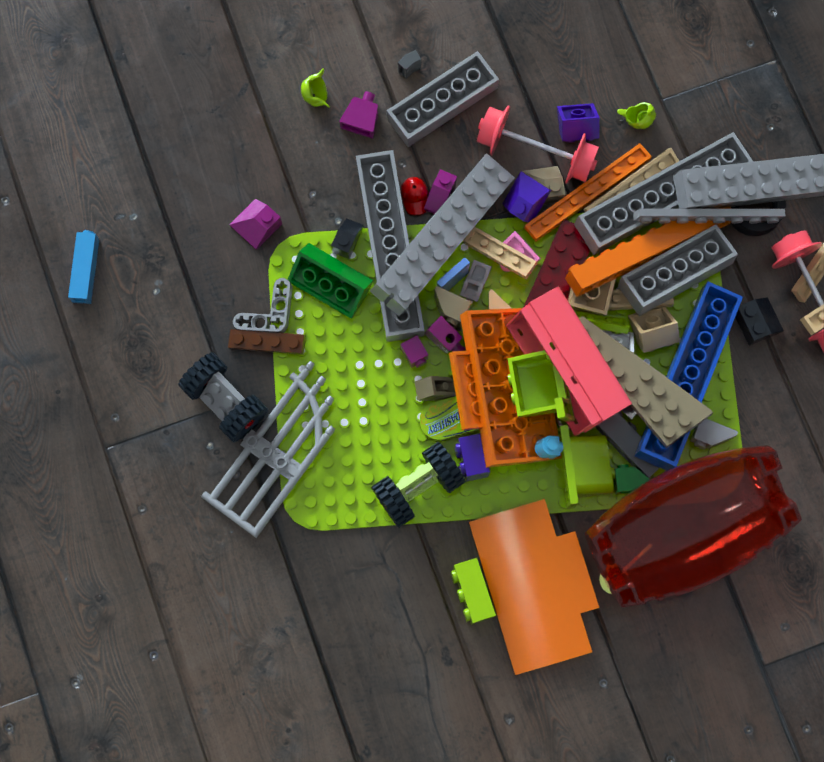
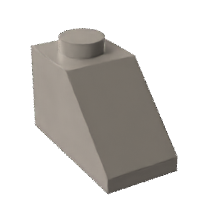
(711, 434)

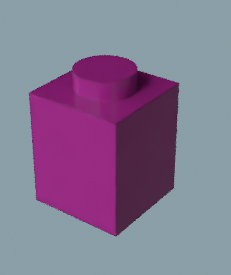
(414, 352)

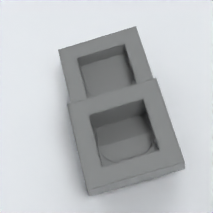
(475, 280)

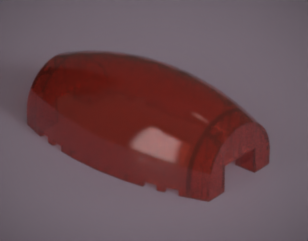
(692, 525)

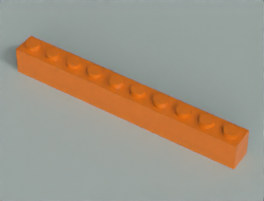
(631, 255)

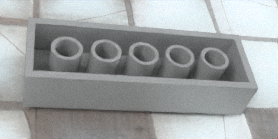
(442, 99)
(677, 270)

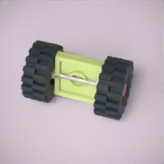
(438, 468)

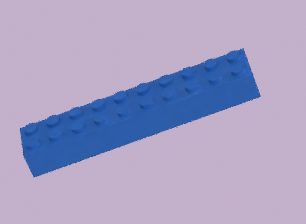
(694, 363)

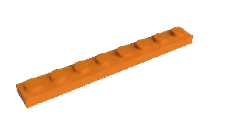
(587, 192)

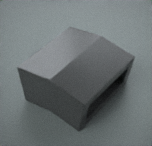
(409, 64)

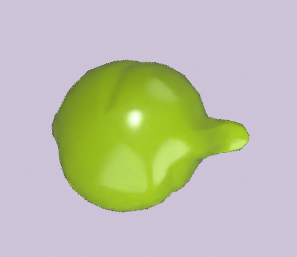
(315, 85)
(639, 116)

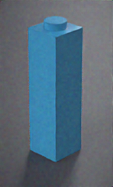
(83, 267)

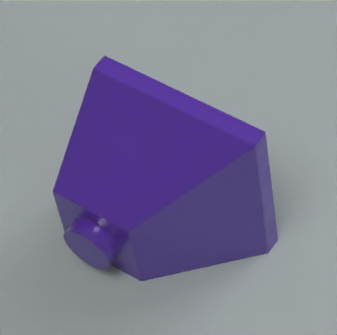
(526, 197)

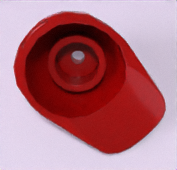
(414, 199)

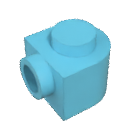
(549, 447)

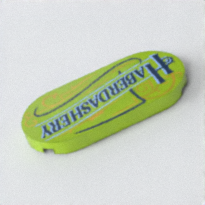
(442, 420)

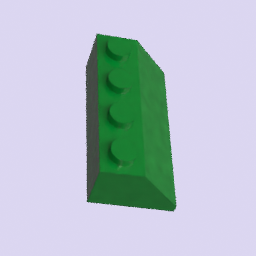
(329, 280)

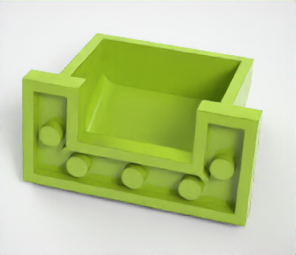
(539, 387)
(585, 466)

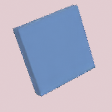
(454, 275)

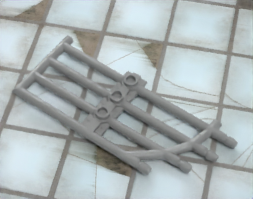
(271, 455)

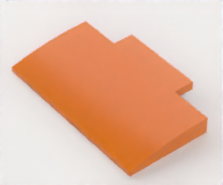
(485, 392)
(535, 585)

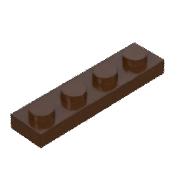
(266, 341)

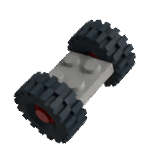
(208, 383)

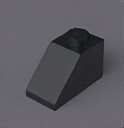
(346, 238)

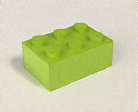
(473, 591)

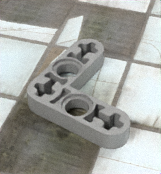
(274, 316)

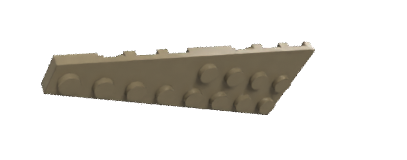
(654, 397)

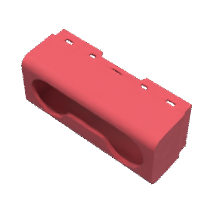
(591, 383)

